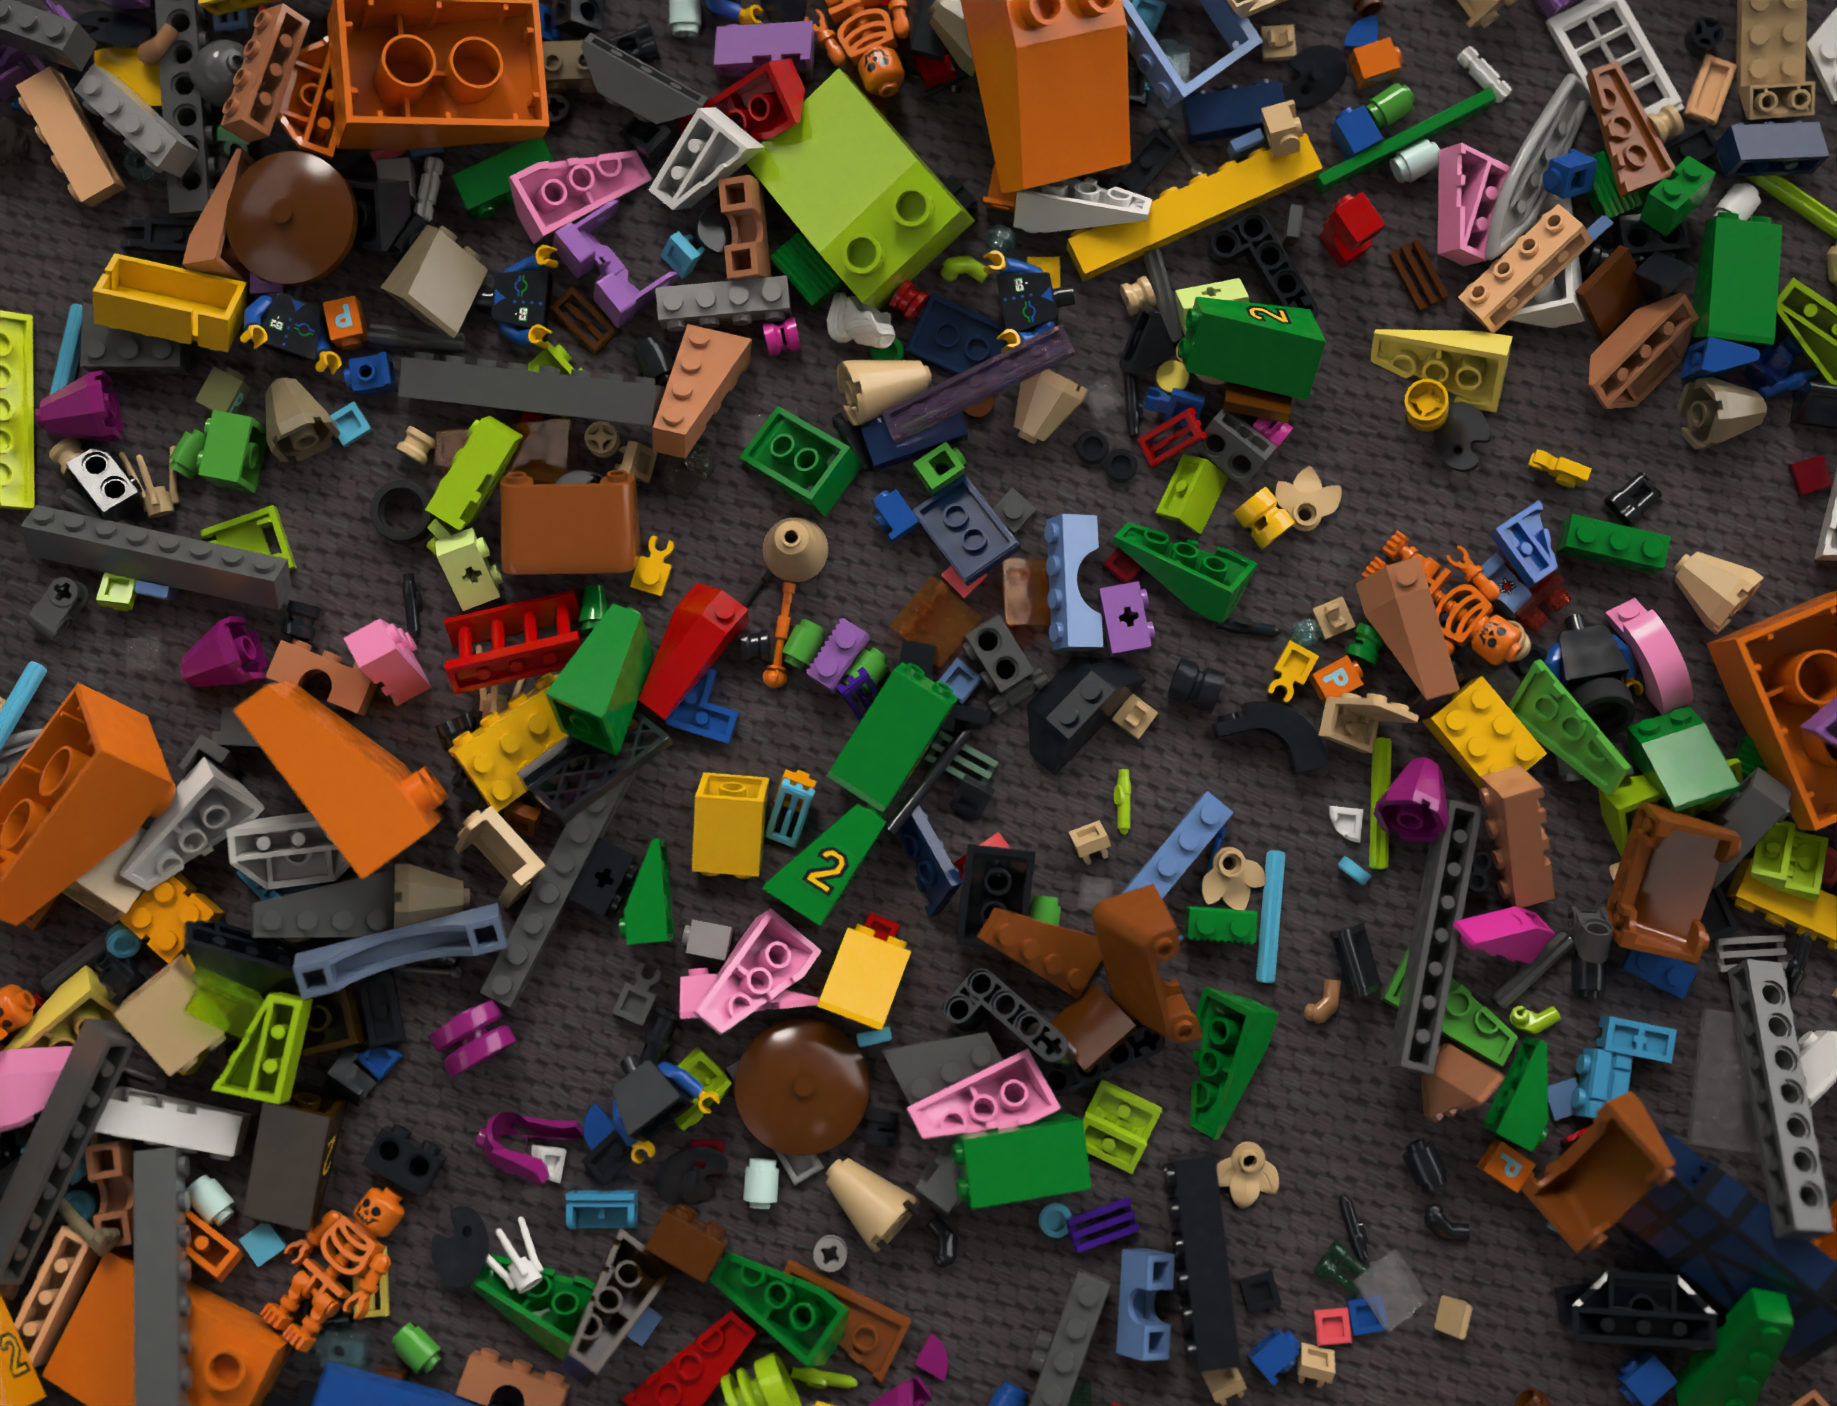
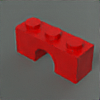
(1350, 229)

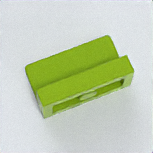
(1192, 492)

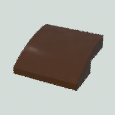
(1094, 1027)

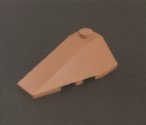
(208, 243)

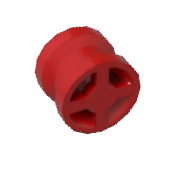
(908, 300)

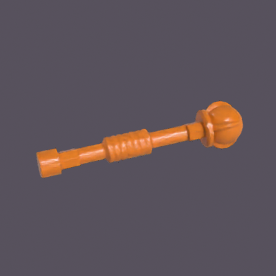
(775, 674)

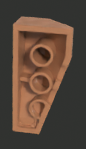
(1405, 617)
(1456, 1083)

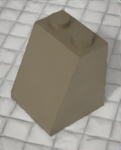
(437, 280)

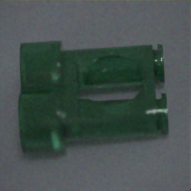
(1331, 1264)

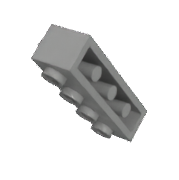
(134, 119)
(723, 302)

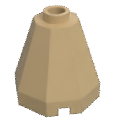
(1045, 404)
(1715, 587)

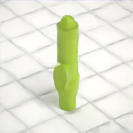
(1122, 799)
(820, 1379)

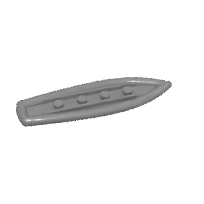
(1523, 188)

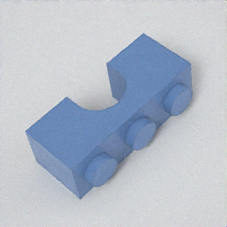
(1139, 1329)

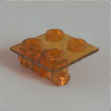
(1025, 592)
(936, 619)

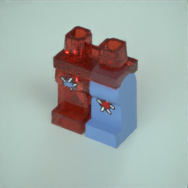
(1517, 599)

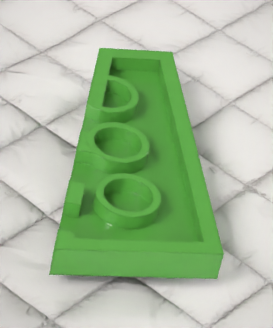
(1566, 729)
(1464, 1020)

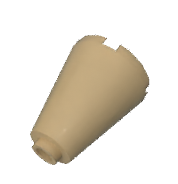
(879, 385)
(799, 559)
(870, 1201)

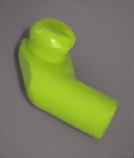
(963, 265)
(1532, 1022)

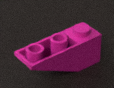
(1507, 932)

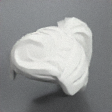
(857, 321)

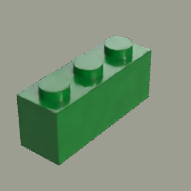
(487, 183)
(1613, 544)

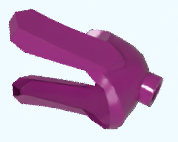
(519, 1163)

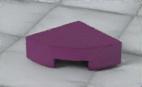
(933, 1357)

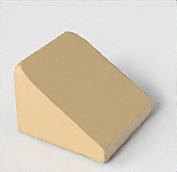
(1453, 1317)

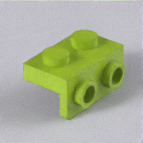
(711, 1078)

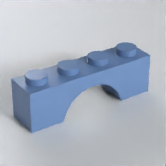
(1072, 621)
(1182, 845)

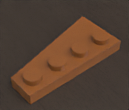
(1628, 134)
(1051, 951)
(871, 1328)

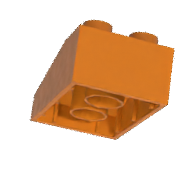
(436, 73)
(1051, 86)
(1778, 680)
(342, 776)
(76, 798)
(231, 1356)

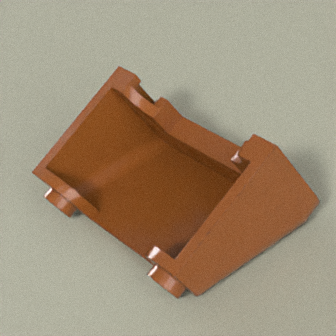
(569, 525)
(1667, 882)
(1133, 938)
(1602, 1174)

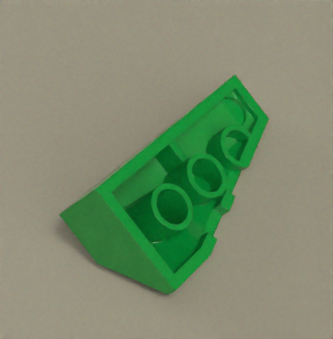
(1200, 579)
(1231, 1047)
(790, 1309)
(544, 1312)

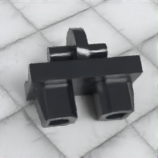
(118, 976)

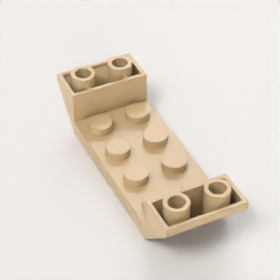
(1773, 59)

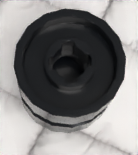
(1196, 685)

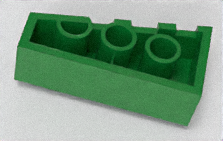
(1743, 1357)

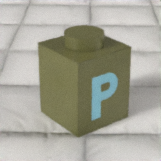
(223, 391)

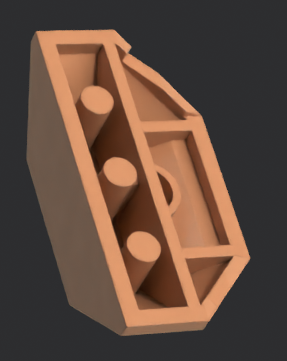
(1641, 352)

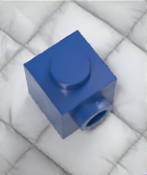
(1355, 131)
(1644, 1379)

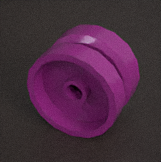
(470, 1035)

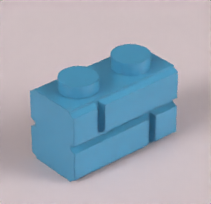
(1602, 1078)

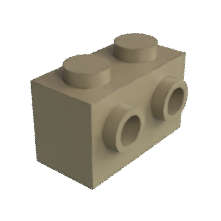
(566, 67)

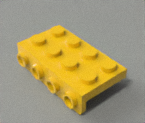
(508, 744)

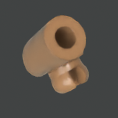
(154, 49)
(1327, 1005)

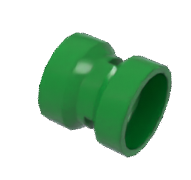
(1365, 645)

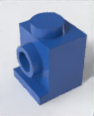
(1560, 176)
(381, 379)
(894, 515)
(1275, 1353)

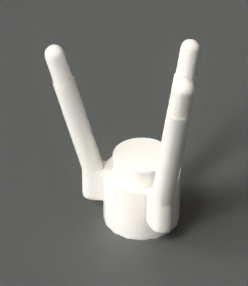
(523, 1273)

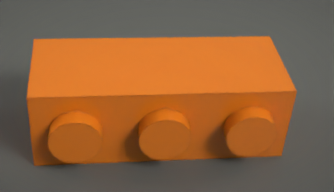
(211, 1249)

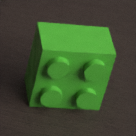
(232, 451)

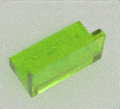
(223, 1002)

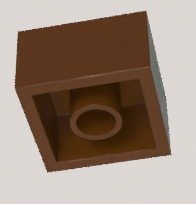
(688, 1241)

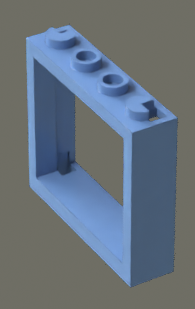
(1153, 62)

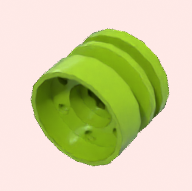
(769, 1387)

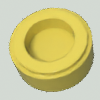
(1172, 375)

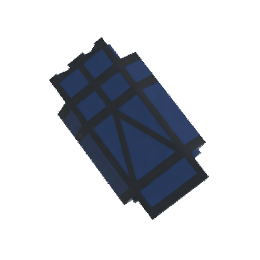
(1726, 1244)

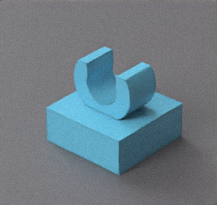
(681, 254)

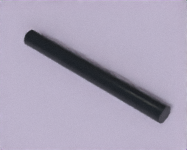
(927, 781)

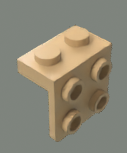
(1355, 719)

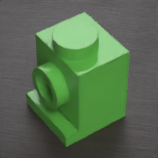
(942, 455)

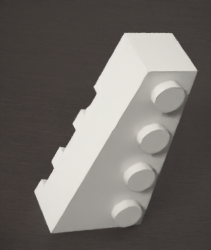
(174, 1122)

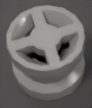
(834, 1248)

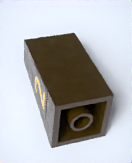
(294, 1157)

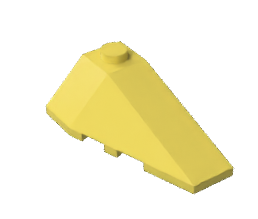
(1462, 361)
(65, 1012)

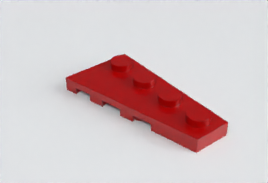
(698, 1369)

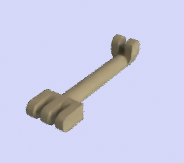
(100, 1240)

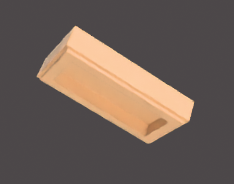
(1710, 90)

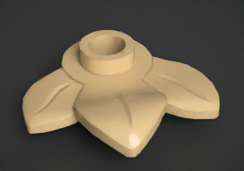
(1308, 495)
(1231, 884)
(1247, 1180)

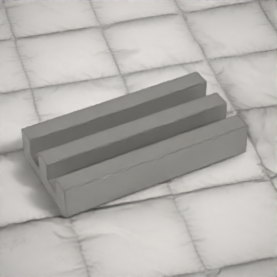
(1780, 951)

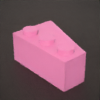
(1466, 201)
(388, 657)

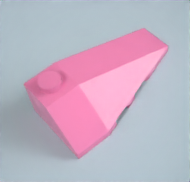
(569, 190)
(758, 969)
(699, 980)
(27, 1082)
(993, 1099)

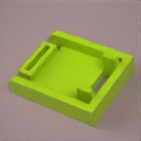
(248, 534)

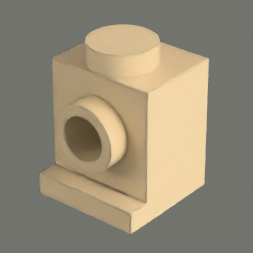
(1282, 128)

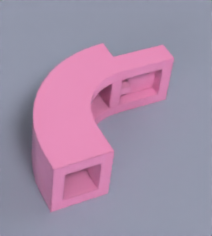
(1657, 654)

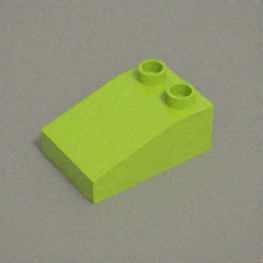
(859, 192)

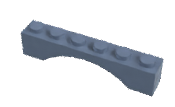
(343, 963)

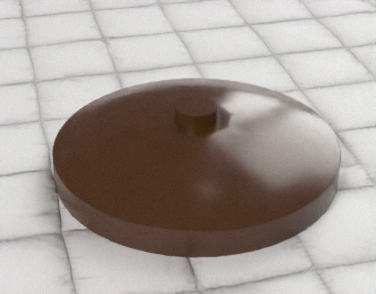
(291, 218)
(801, 1087)

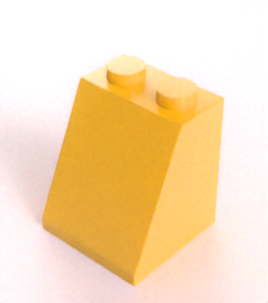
(729, 825)
(865, 976)

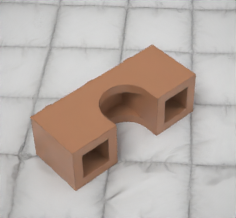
(745, 208)
(296, 663)
(113, 1170)
(488, 1372)

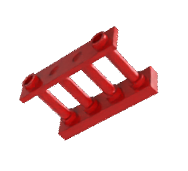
(516, 661)

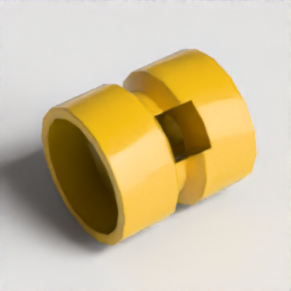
(1426, 405)
(1259, 506)

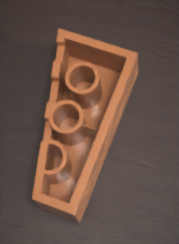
(698, 383)
(1518, 836)

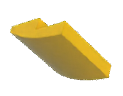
(135, 74)

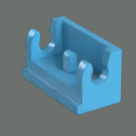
(1637, 1039)
(601, 1209)

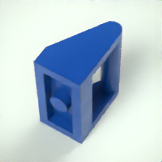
(1715, 357)

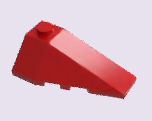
(763, 101)
(694, 640)

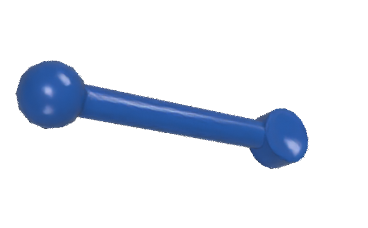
(1219, 836)

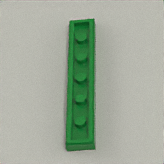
(1387, 149)

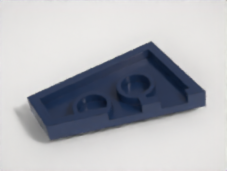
(933, 865)

